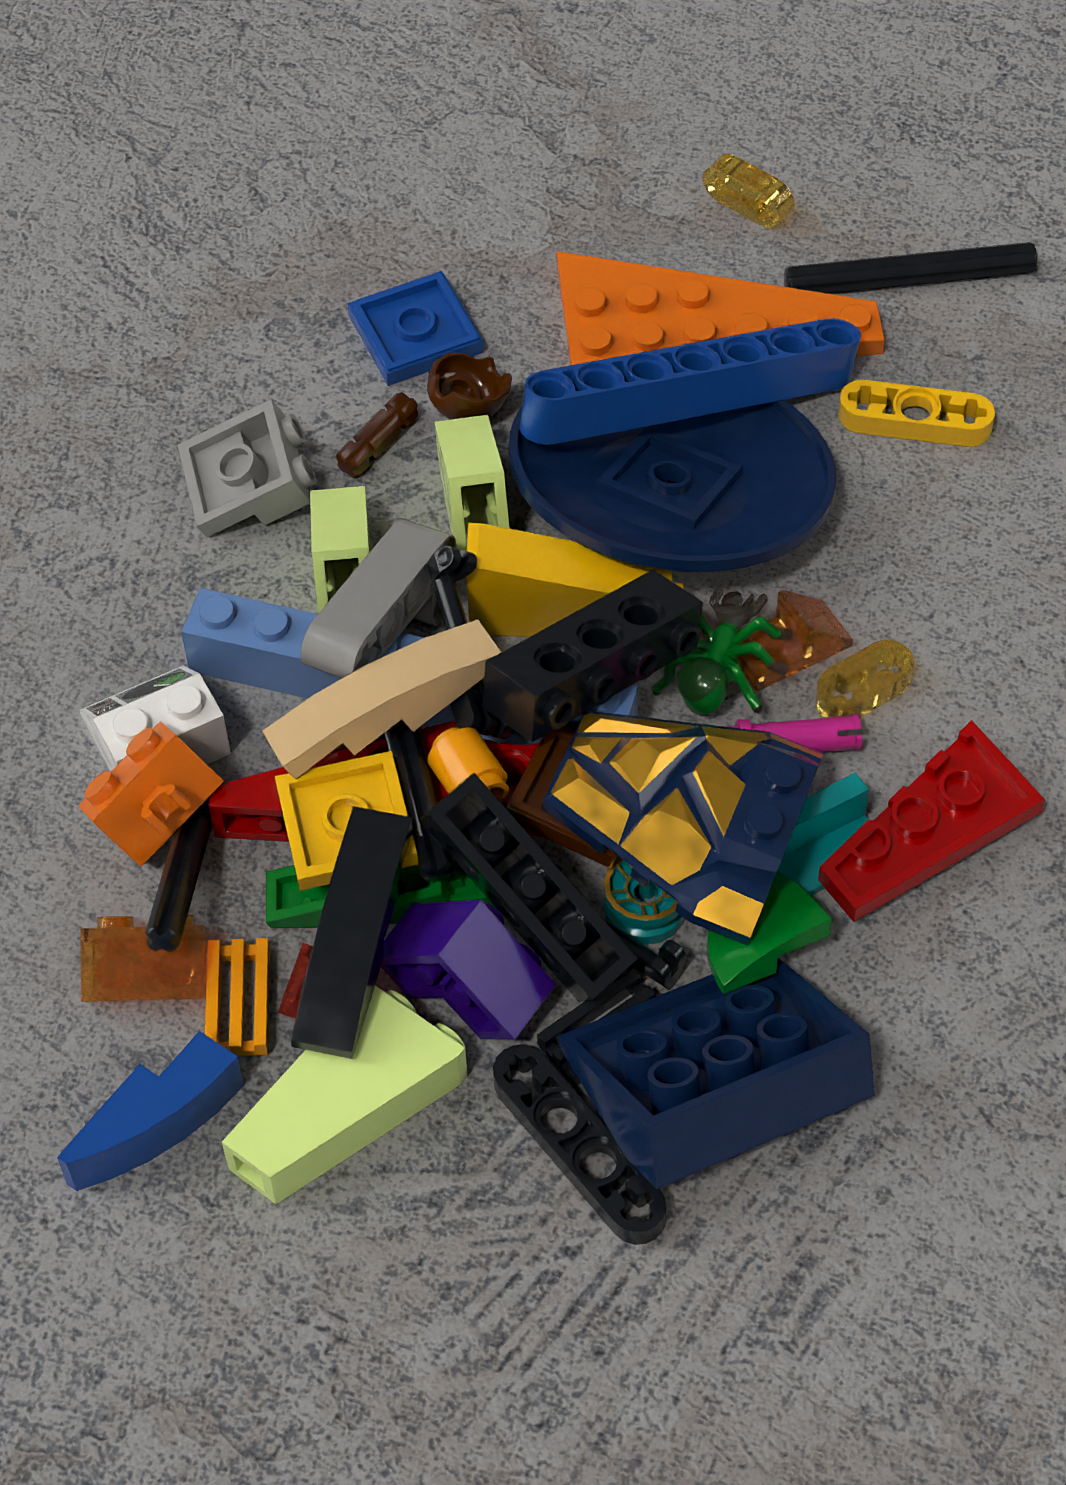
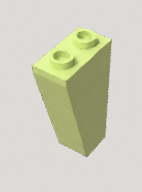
(338, 1104)

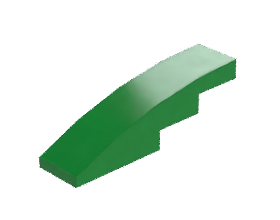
(302, 909)

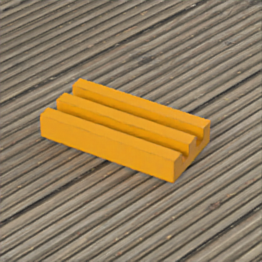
(237, 955)

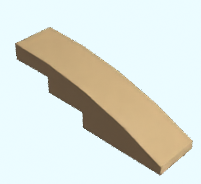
(365, 704)

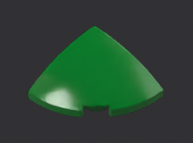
(785, 924)

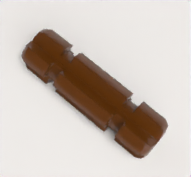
(377, 434)

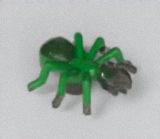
(714, 667)

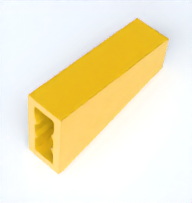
(537, 579)

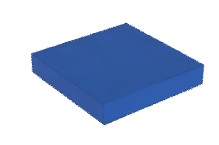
(414, 327)

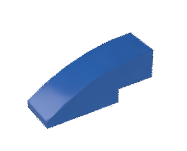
(152, 1113)

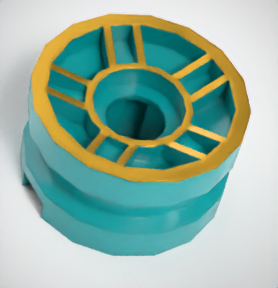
(643, 921)

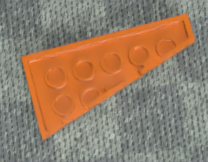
(640, 308)

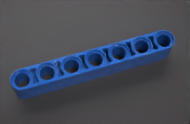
(688, 381)

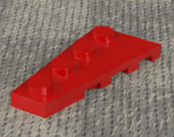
(941, 817)

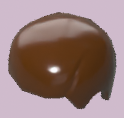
(467, 386)

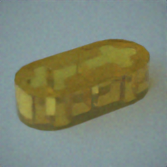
(748, 190)
(860, 674)

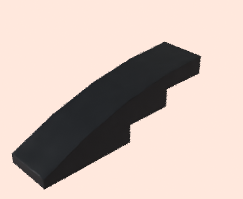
(352, 933)

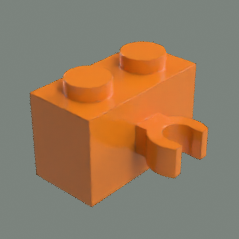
(149, 792)

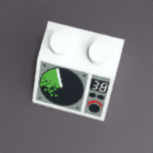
(174, 698)

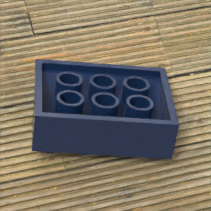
(719, 1070)

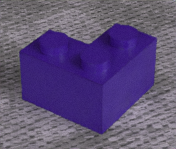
(470, 962)

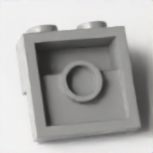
(247, 469)

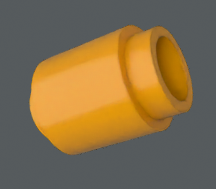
(463, 752)

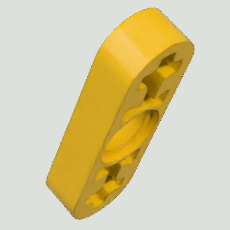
(897, 425)

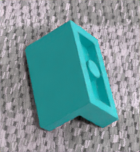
(822, 828)

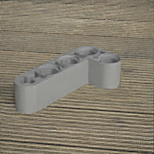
(377, 601)

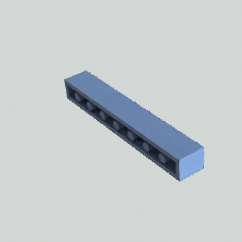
(262, 648)

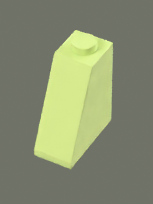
(471, 475)
(337, 537)

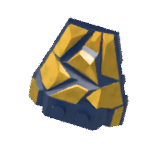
(686, 808)

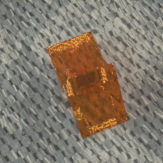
(815, 638)

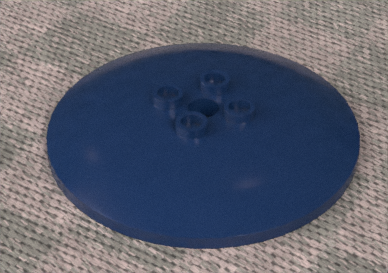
(740, 495)

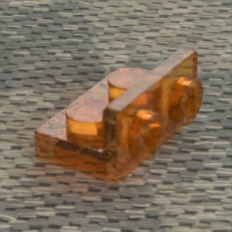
(124, 969)

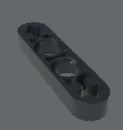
(573, 1146)

